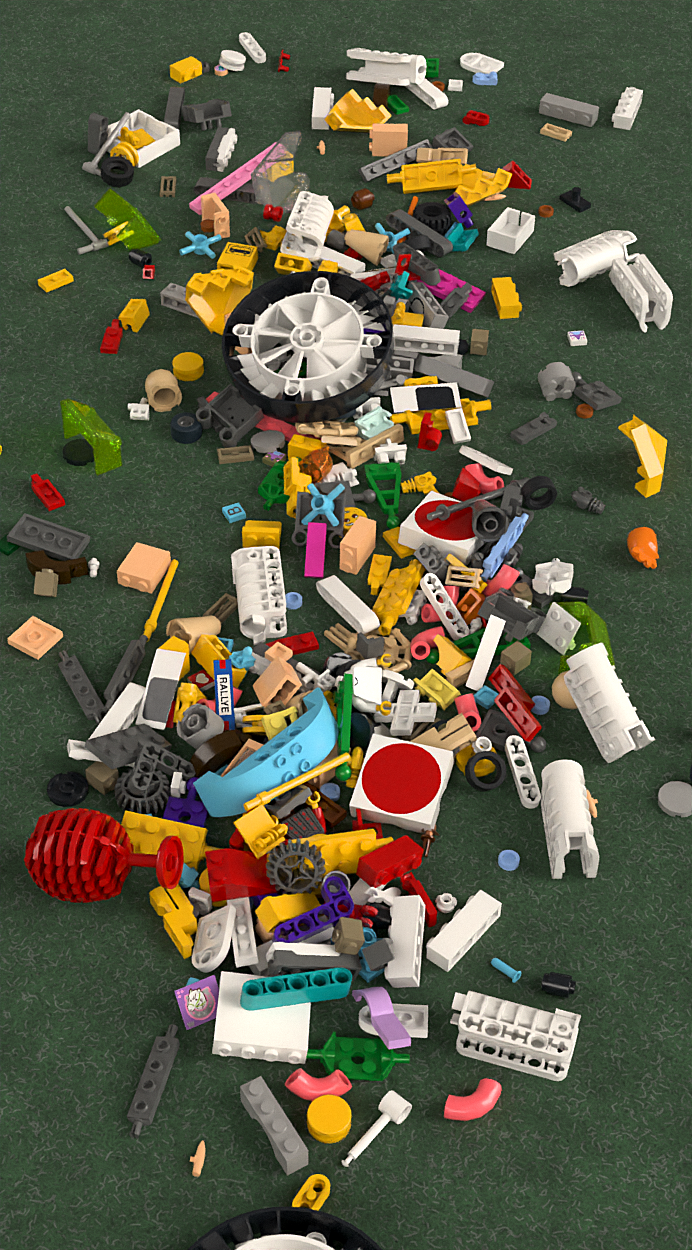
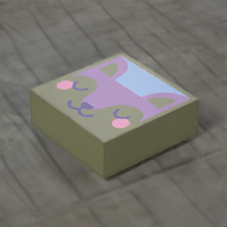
(273, 457)

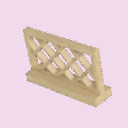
(366, 450)

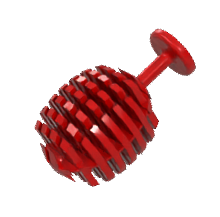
(90, 854)

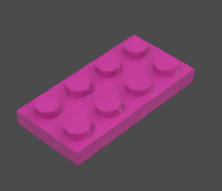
(448, 284)

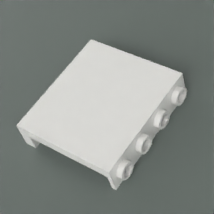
(258, 1034)

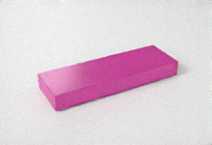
(315, 550)

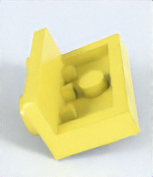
(436, 689)

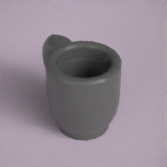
(336, 240)

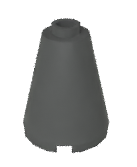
(488, 521)

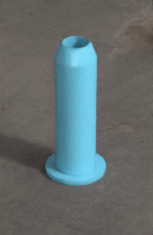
(507, 970)

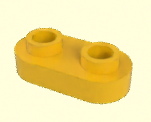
(308, 1197)

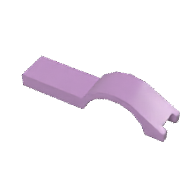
(383, 1017)

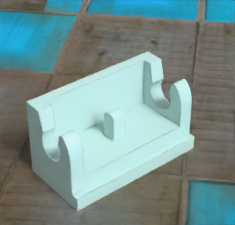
(373, 423)

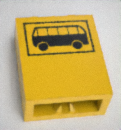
(238, 254)

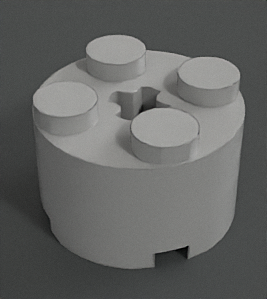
(556, 381)
(199, 725)

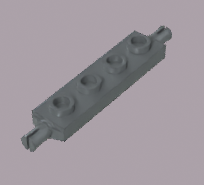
(125, 671)
(81, 687)
(153, 1081)

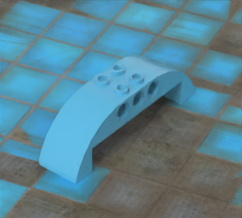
(281, 759)

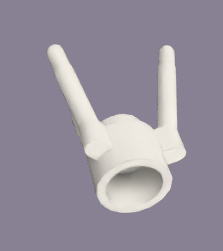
(242, 711)

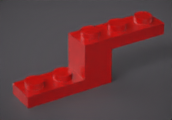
(514, 703)

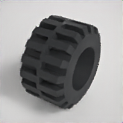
(434, 215)

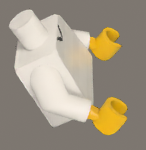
(367, 685)

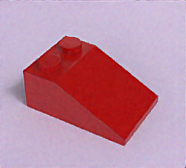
(237, 874)

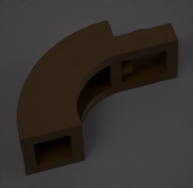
(381, 94)
(65, 569)
(217, 750)

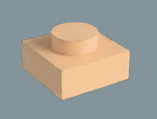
(278, 650)

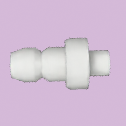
(93, 565)
(475, 624)

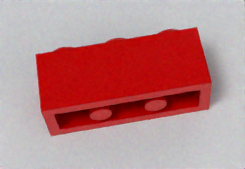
(389, 861)

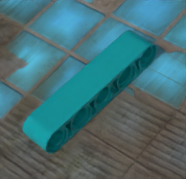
(295, 989)

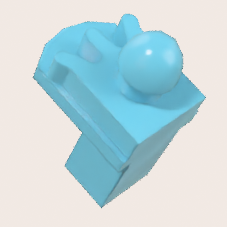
(243, 659)
(188, 878)

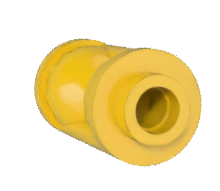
(186, 694)

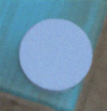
(293, 600)
(541, 706)
(331, 791)
(508, 860)

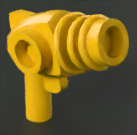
(421, 483)
(355, 764)

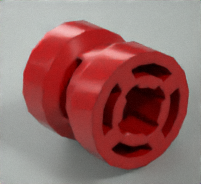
(273, 212)

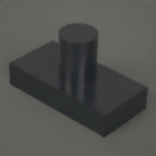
(574, 200)

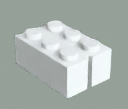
(507, 234)

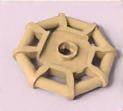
(328, 428)
(390, 647)

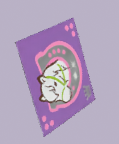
(198, 1001)

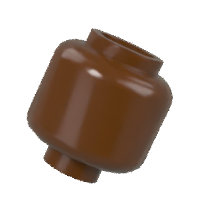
(362, 199)

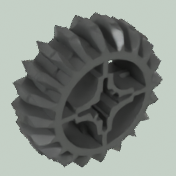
(150, 801)
(309, 876)

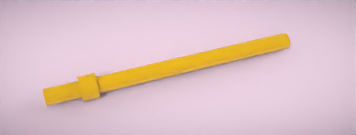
(151, 623)
(265, 797)

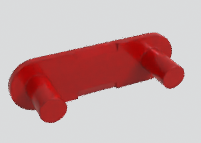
(280, 66)

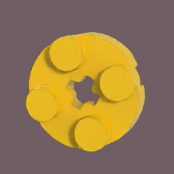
(482, 767)

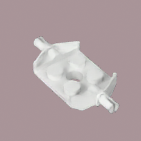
(553, 577)

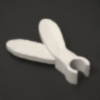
(275, 363)
(386, 896)

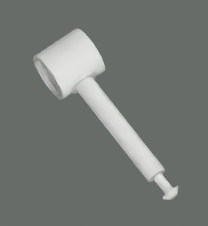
(393, 1109)

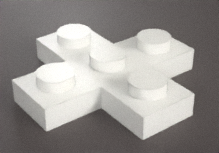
(406, 712)

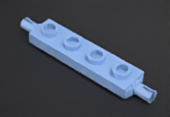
(505, 542)

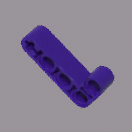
(311, 919)

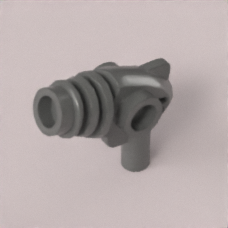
(584, 500)
(513, 555)

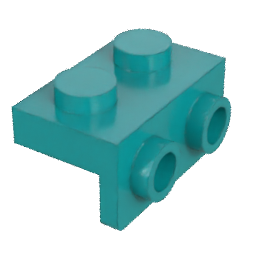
(461, 238)
(398, 287)

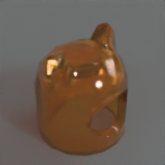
(319, 464)

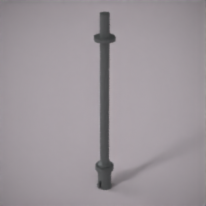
(443, 512)

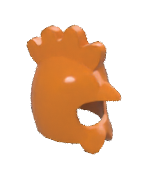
(643, 546)

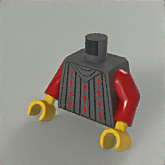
(306, 822)

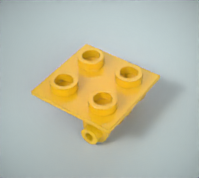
(136, 138)
(401, 317)
(260, 831)

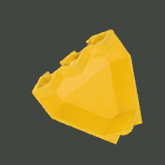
(355, 114)
(482, 185)
(218, 294)
(651, 451)

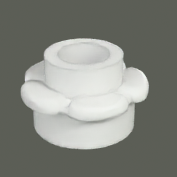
(484, 742)
(446, 907)

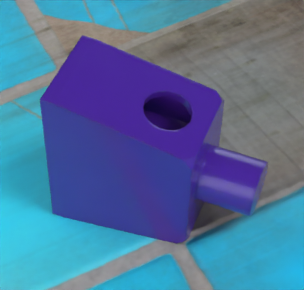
(457, 205)

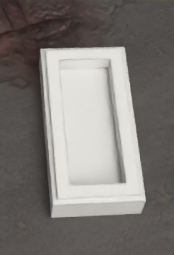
(457, 426)

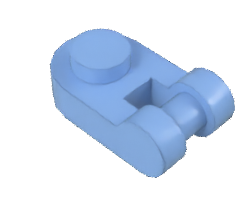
(485, 79)

